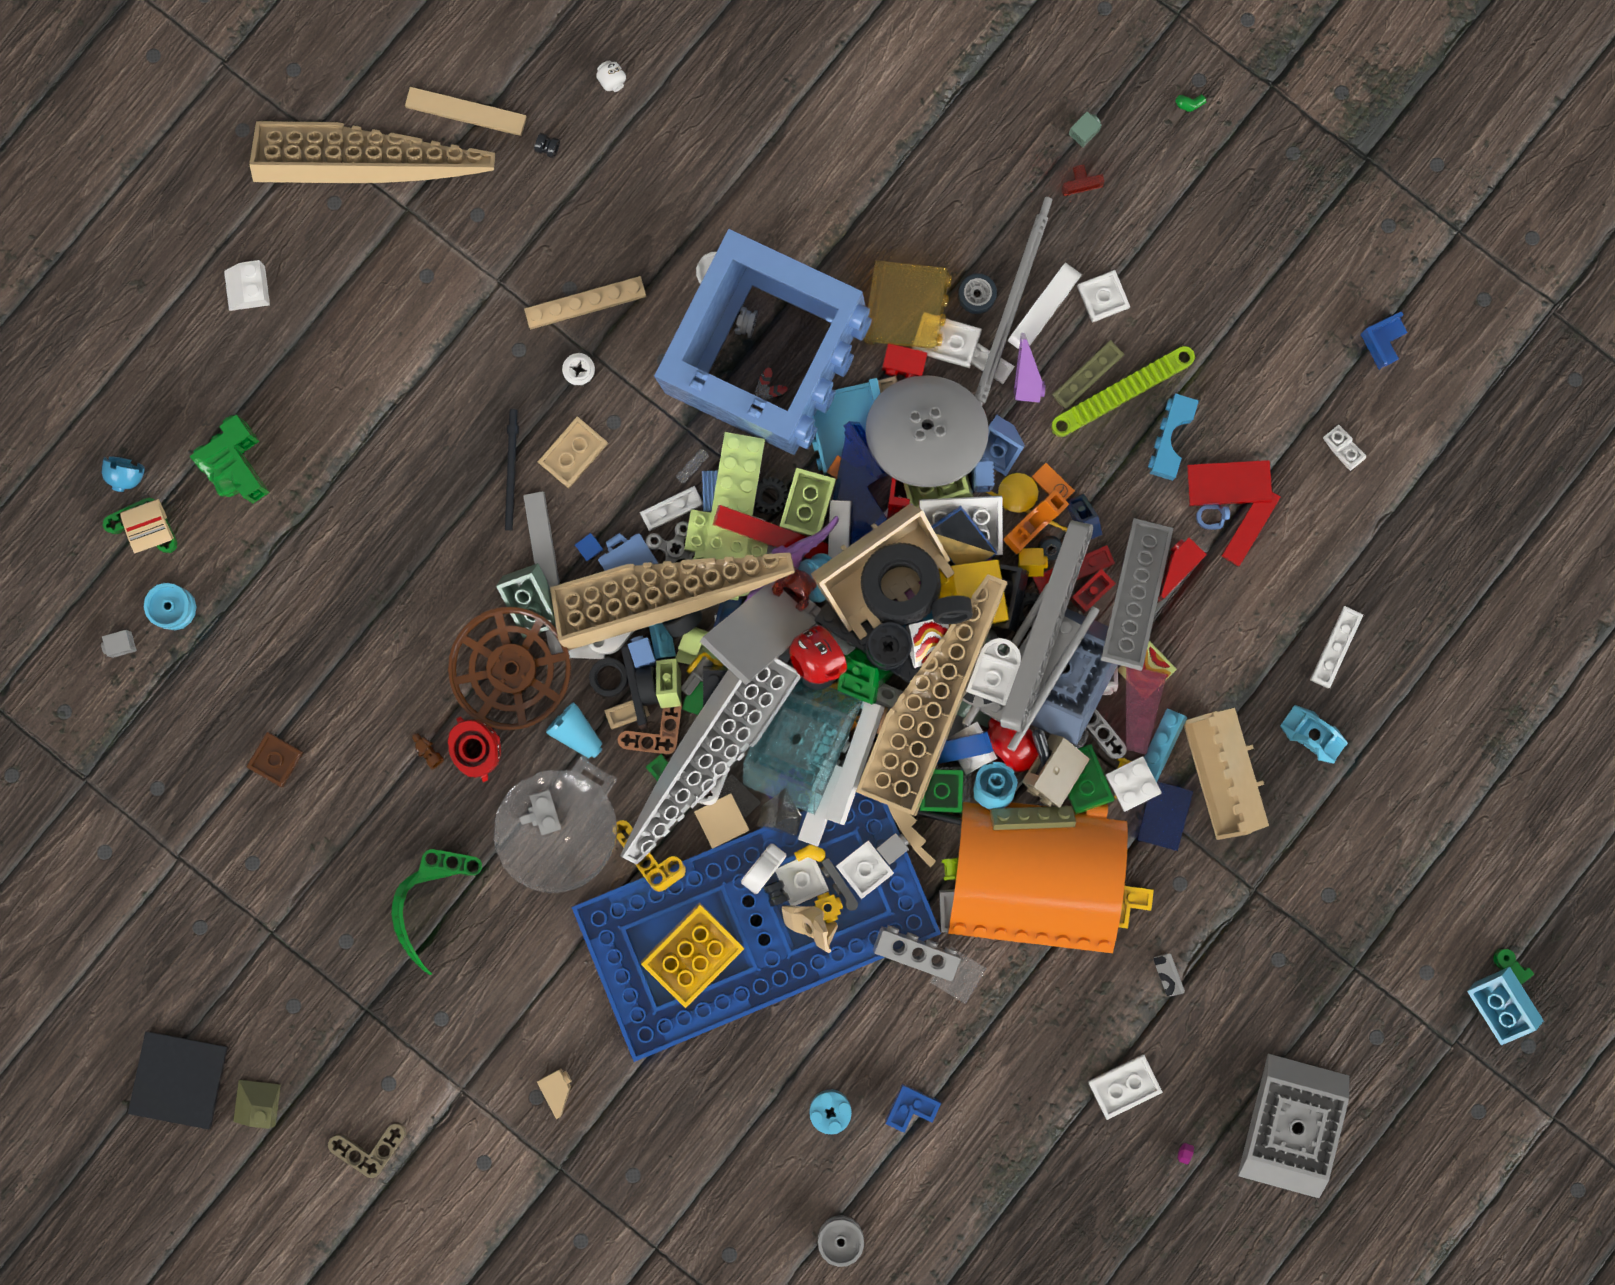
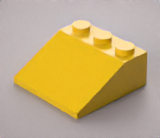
(967, 580)

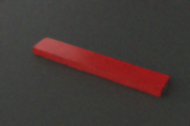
(761, 530)

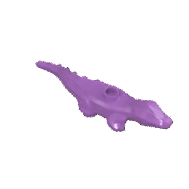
(802, 547)

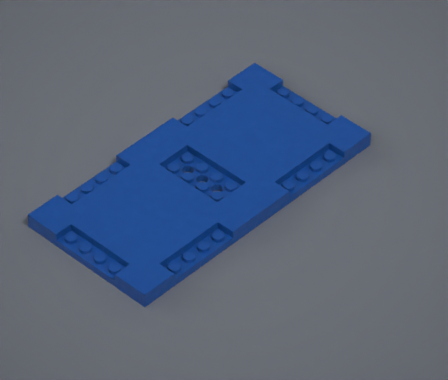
(634, 918)

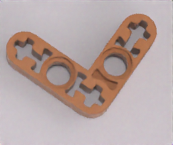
(664, 735)

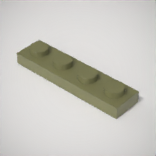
(1032, 817)

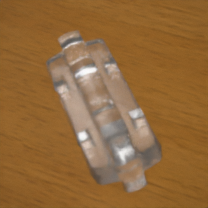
(692, 466)

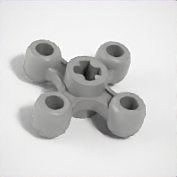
(666, 546)

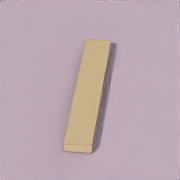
(465, 111)

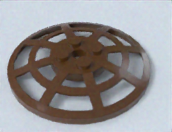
(497, 672)

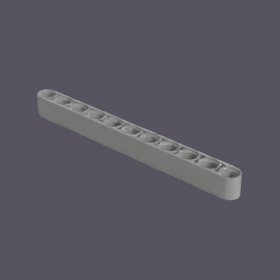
(1046, 626)

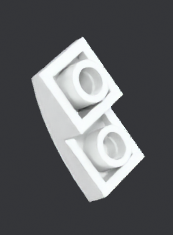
(1343, 447)

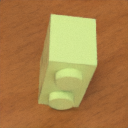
(668, 683)

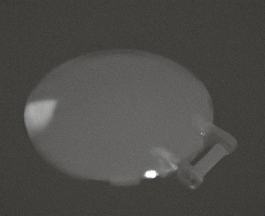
(566, 856)

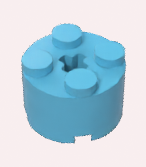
(995, 785)
(826, 1100)

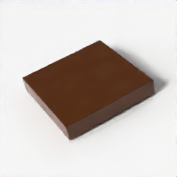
(274, 759)

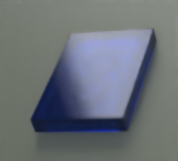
(1165, 817)

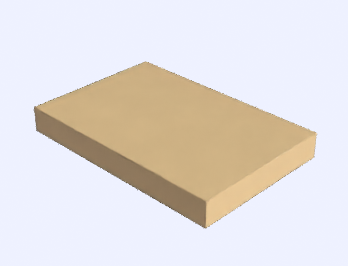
(573, 452)

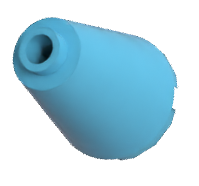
(575, 732)

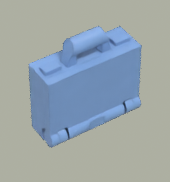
(630, 552)

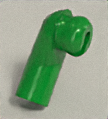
(1190, 104)

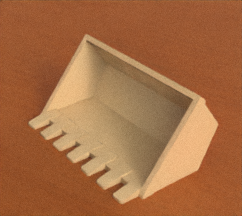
(841, 576)
(1226, 774)

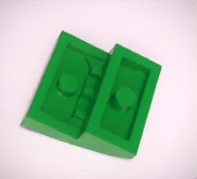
(859, 680)

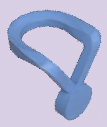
(1225, 516)

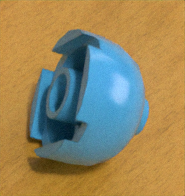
(121, 473)

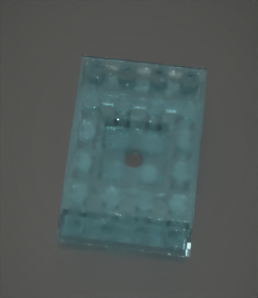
(804, 769)

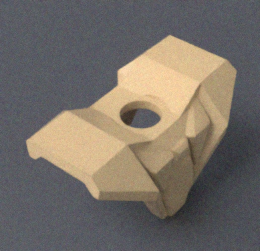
(796, 918)

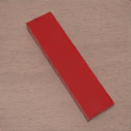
(1249, 530)
(1091, 564)

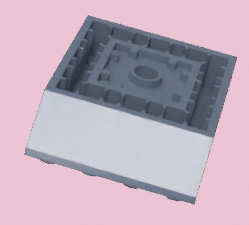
(1080, 689)

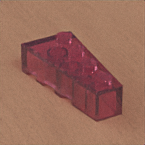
(1142, 703)

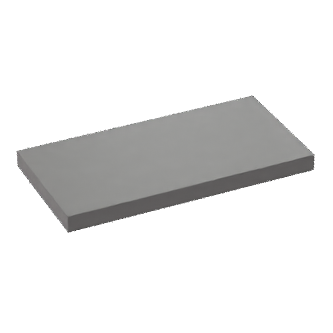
(757, 633)

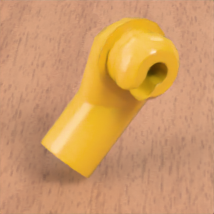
(811, 851)

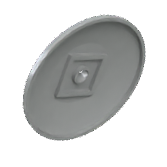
(924, 455)

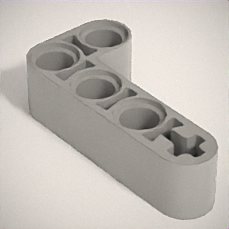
(1093, 728)

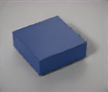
(589, 547)

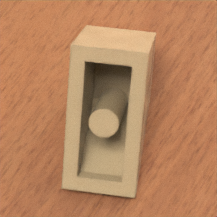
(556, 1090)

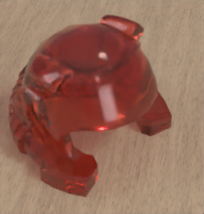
(800, 583)

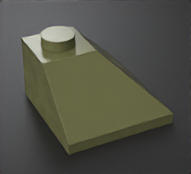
(257, 1104)

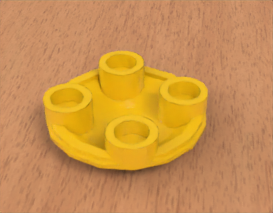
(1018, 492)

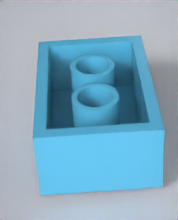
(1505, 1006)

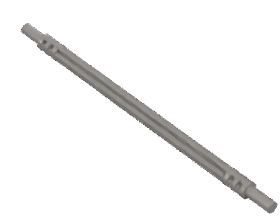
(1013, 302)

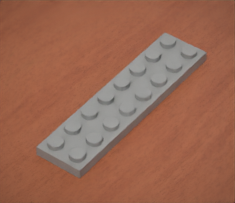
(1137, 594)

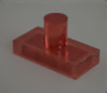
(1081, 182)

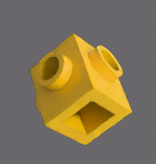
(836, 905)

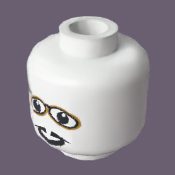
(611, 76)

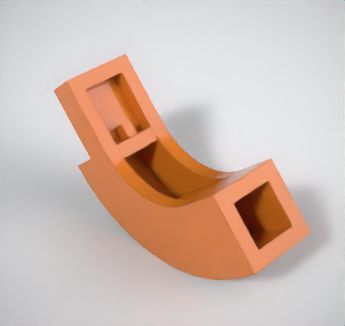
(1035, 521)

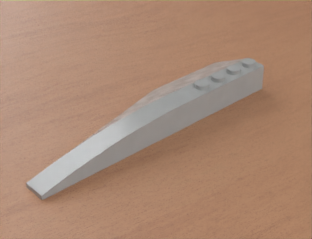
(717, 738)

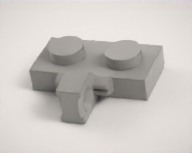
(542, 813)

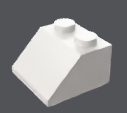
(247, 285)

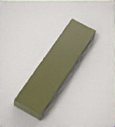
(1088, 375)

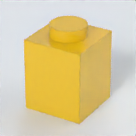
(1033, 561)

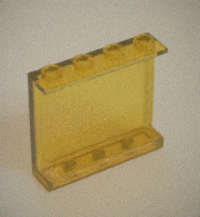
(908, 304)

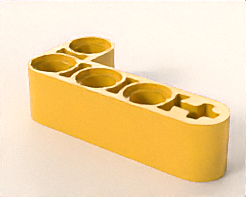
(654, 869)

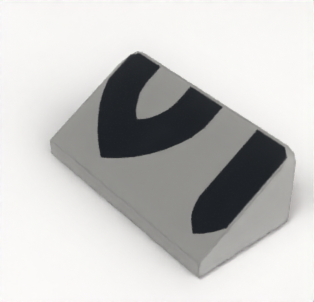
(1168, 974)

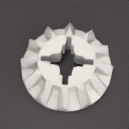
(574, 361)

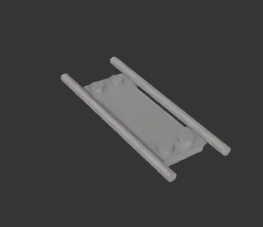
(1065, 645)

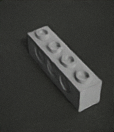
(944, 969)

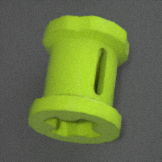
(950, 868)

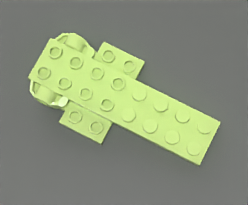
(735, 490)

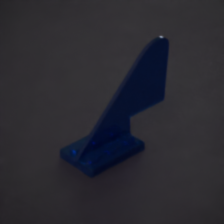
(855, 473)

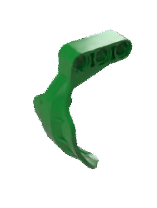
(426, 873)

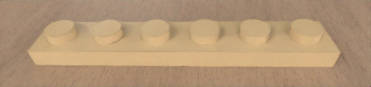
(585, 302)

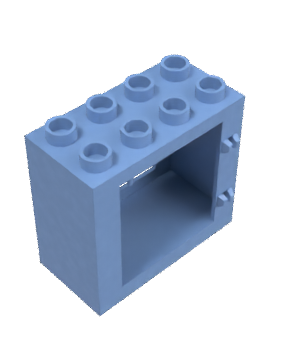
(711, 315)

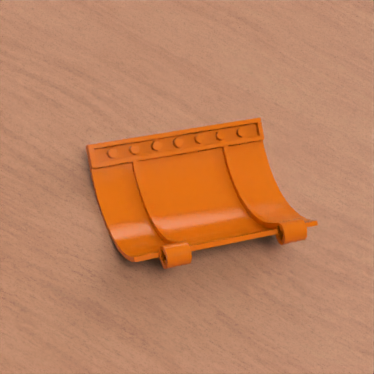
(1041, 882)

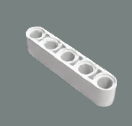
(1046, 305)

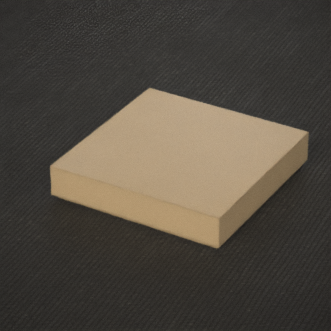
(721, 821)

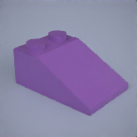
(1028, 380)

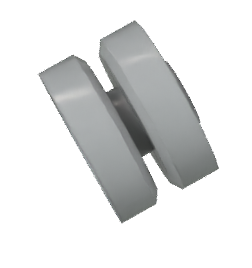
(837, 1228)

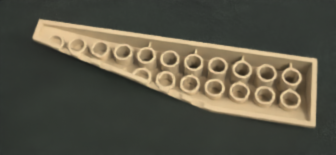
(351, 155)
(654, 593)
(927, 708)

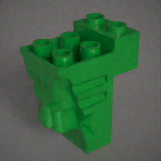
(227, 465)

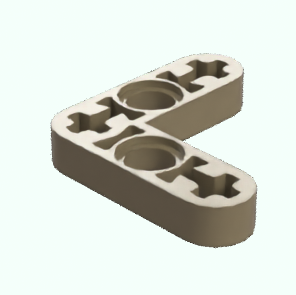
(374, 1156)

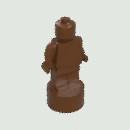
(424, 749)

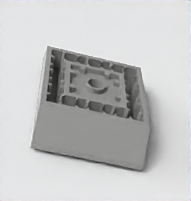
(1290, 1095)

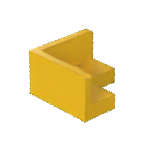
(1134, 898)

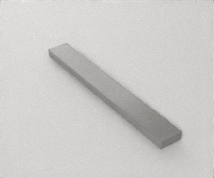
(543, 548)

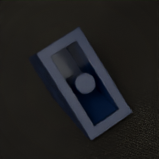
(1082, 511)

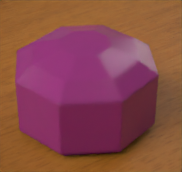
(1185, 1153)

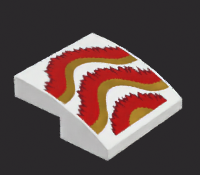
(924, 639)

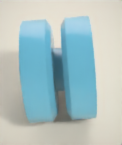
(158, 602)

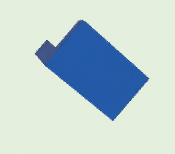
(1379, 337)
(910, 1102)

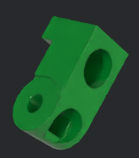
(1506, 958)

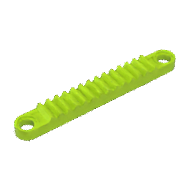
(1122, 391)

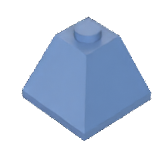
(1003, 445)

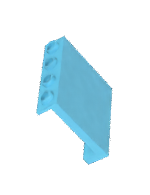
(848, 405)

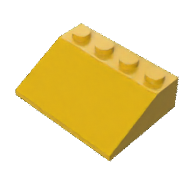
(692, 955)

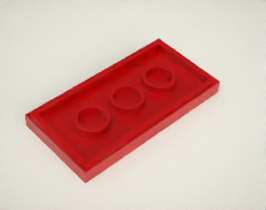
(1229, 483)

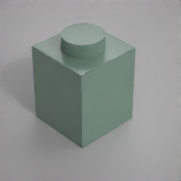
(1085, 129)

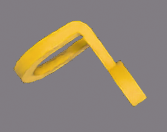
(699, 657)

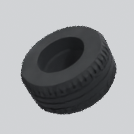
(896, 556)

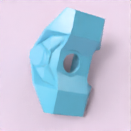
(1297, 728)

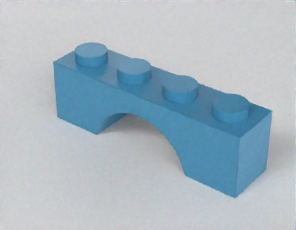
(1166, 461)

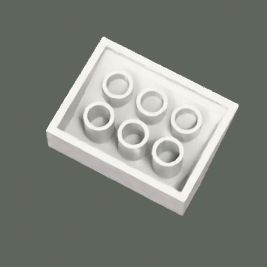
(984, 511)

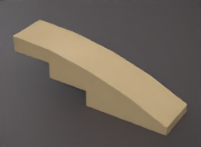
(905, 822)

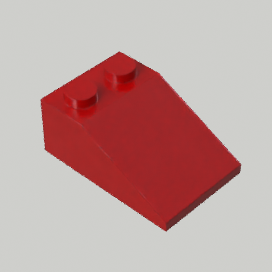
(1182, 560)

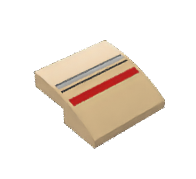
(146, 526)

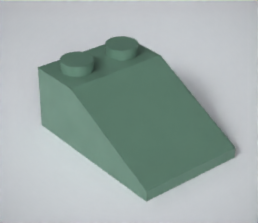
(529, 591)

